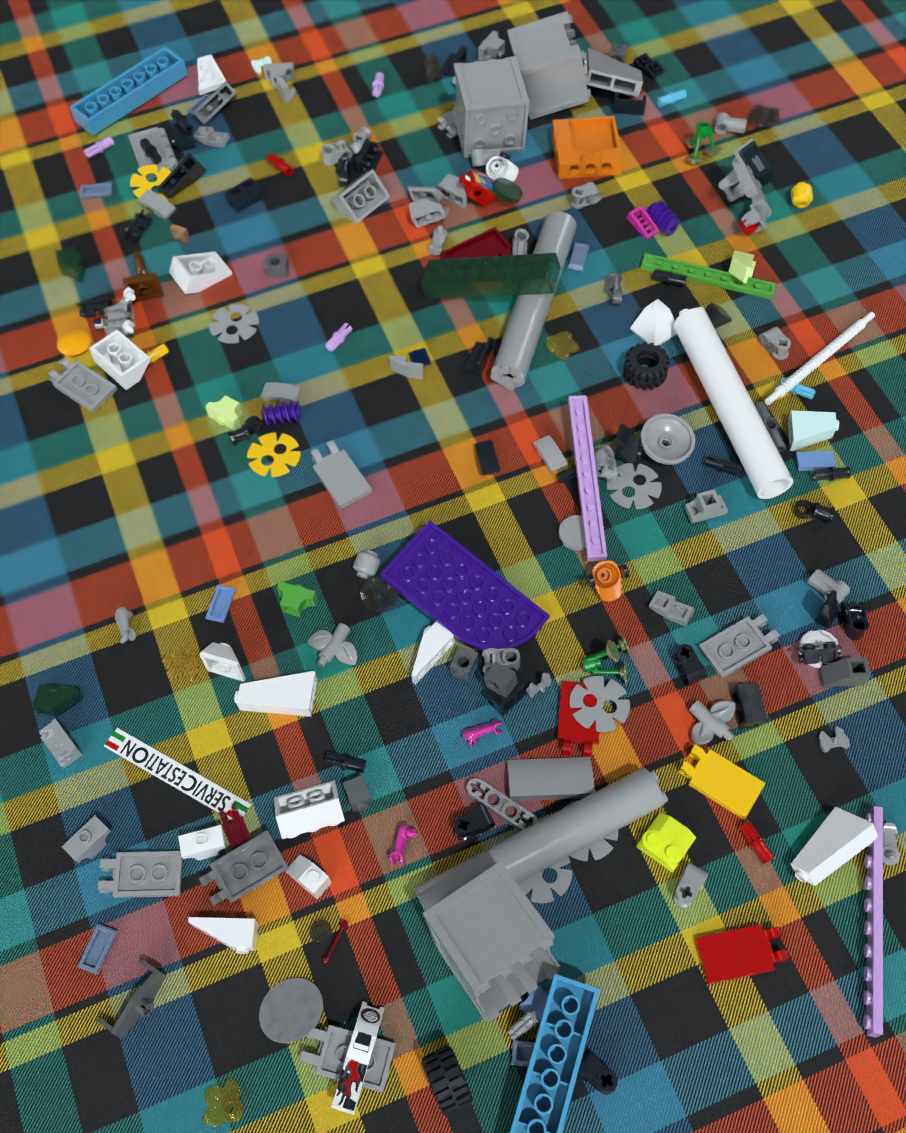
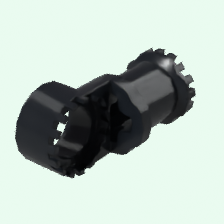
(343, 170)
(246, 430)
(814, 510)

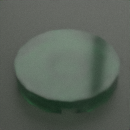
(507, 190)

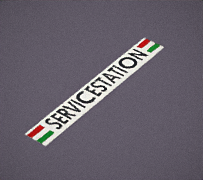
(175, 774)

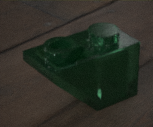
(70, 263)
(56, 700)

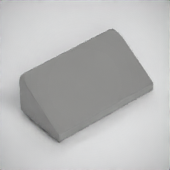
(429, 193)

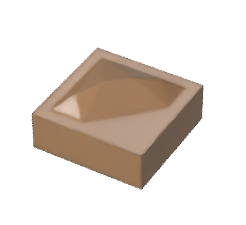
(180, 233)

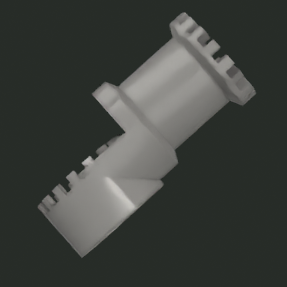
(359, 138)

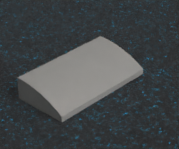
(550, 778)

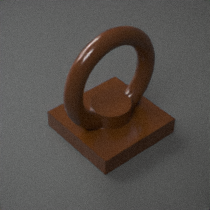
(144, 285)

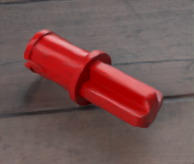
(279, 164)
(756, 842)

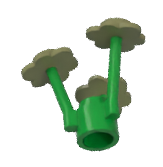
(702, 130)

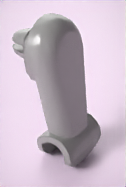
(438, 239)
(122, 616)
(890, 851)

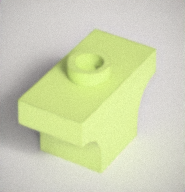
(225, 412)

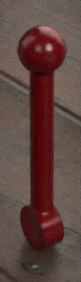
(343, 926)

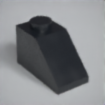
(182, 140)
(627, 445)

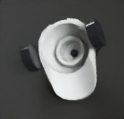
(501, 167)

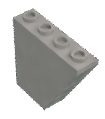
(611, 74)

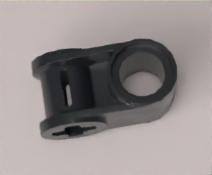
(855, 616)
(690, 668)
(476, 822)
(592, 1071)

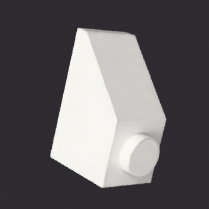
(309, 876)

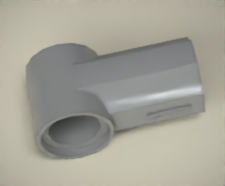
(726, 123)
(481, 156)
(519, 242)
(825, 584)

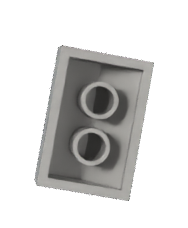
(361, 197)

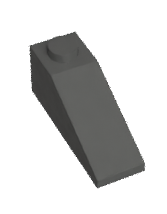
(215, 103)

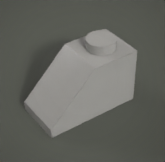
(453, 191)
(426, 212)

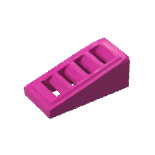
(641, 212)

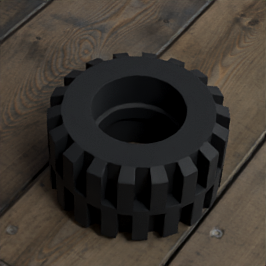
(646, 355)
(447, 1080)

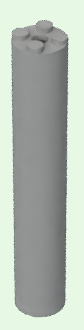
(532, 310)
(556, 835)

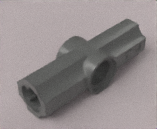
(772, 426)

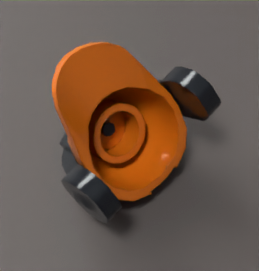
(607, 579)

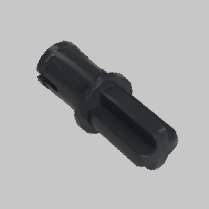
(182, 121)
(150, 150)
(669, 277)
(723, 465)
(831, 473)
(567, 475)
(345, 761)

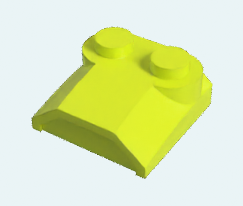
(666, 841)

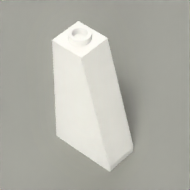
(279, 695)
(832, 845)

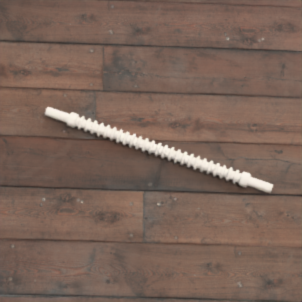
(818, 359)

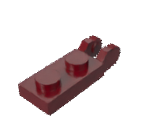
(236, 831)

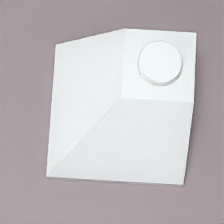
(655, 324)
(222, 661)

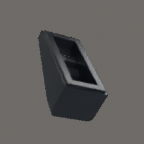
(828, 611)

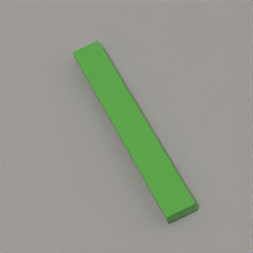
(709, 276)

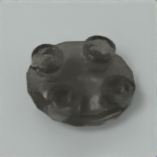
(764, 116)

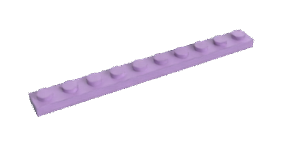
(587, 479)
(874, 928)

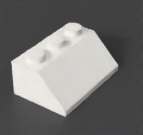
(120, 359)
(308, 810)

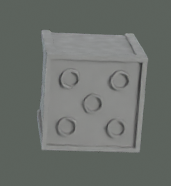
(550, 64)
(490, 105)
(493, 941)

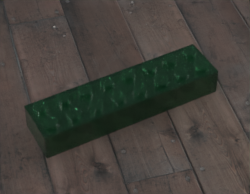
(491, 276)

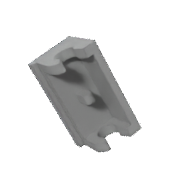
(60, 743)

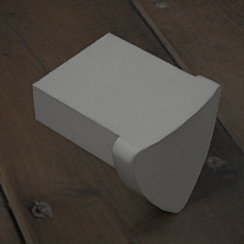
(285, 93)

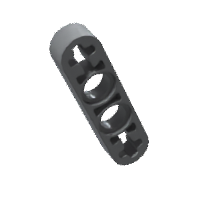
(503, 804)

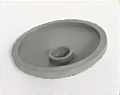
(674, 433)

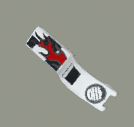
(357, 1059)

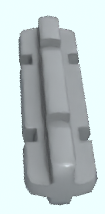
(523, 1025)

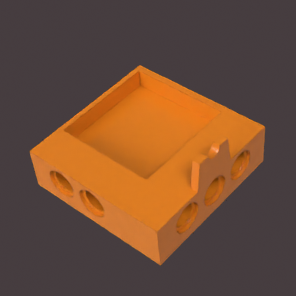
(587, 147)

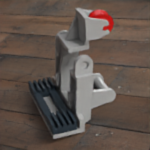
(750, 170)

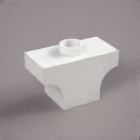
(202, 843)

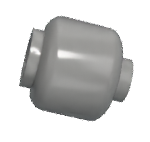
(366, 563)

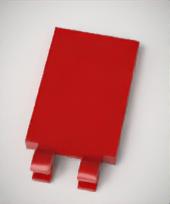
(569, 728)
(739, 953)

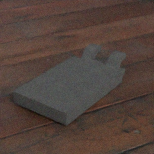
(245, 868)

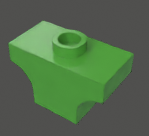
(295, 598)

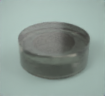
(320, 931)

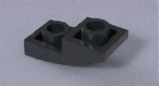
(647, 66)
(487, 457)

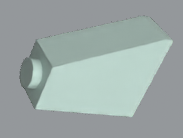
(810, 428)

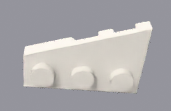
(209, 75)

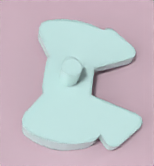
(256, 65)

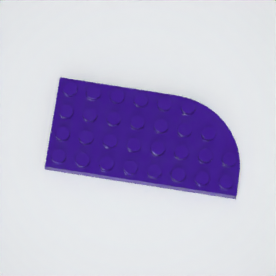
(462, 592)

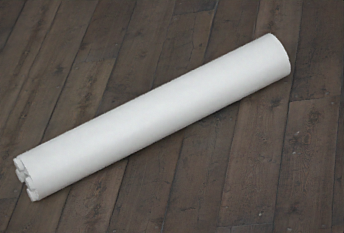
(732, 404)

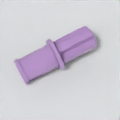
(378, 84)
(99, 147)
(338, 337)

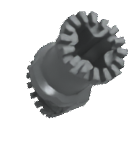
(614, 287)

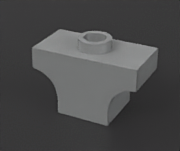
(491, 47)
(276, 70)
(706, 506)
(87, 840)

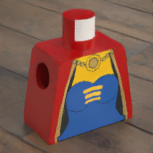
(478, 187)

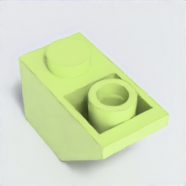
(742, 266)

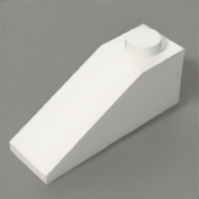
(433, 646)
(235, 933)

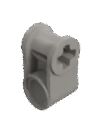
(333, 151)
(585, 195)
(775, 343)
(605, 463)
(501, 656)
(690, 883)

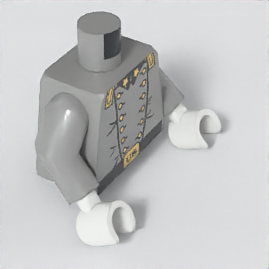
(119, 316)

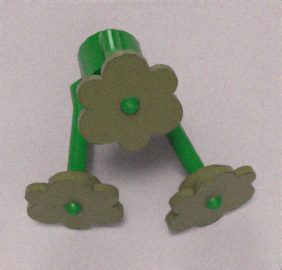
(593, 661)

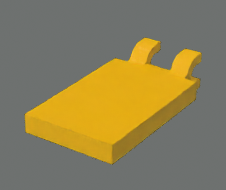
(722, 781)

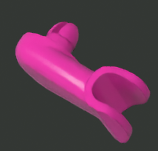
(477, 731)
(403, 837)

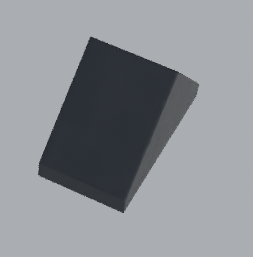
(717, 315)

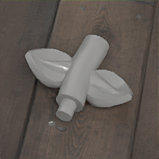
(334, 646)
(712, 721)

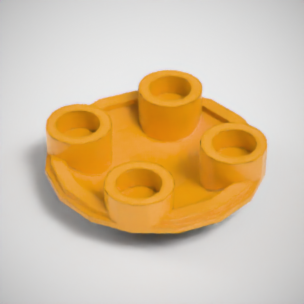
(74, 342)

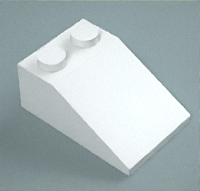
(198, 271)

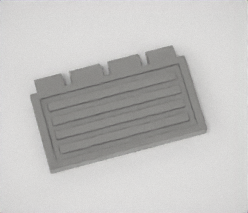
(160, 140)

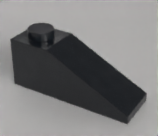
(183, 176)

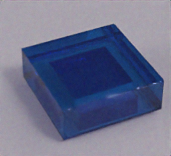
(420, 356)

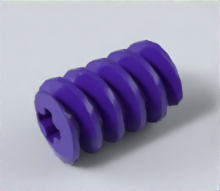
(663, 217)
(282, 413)

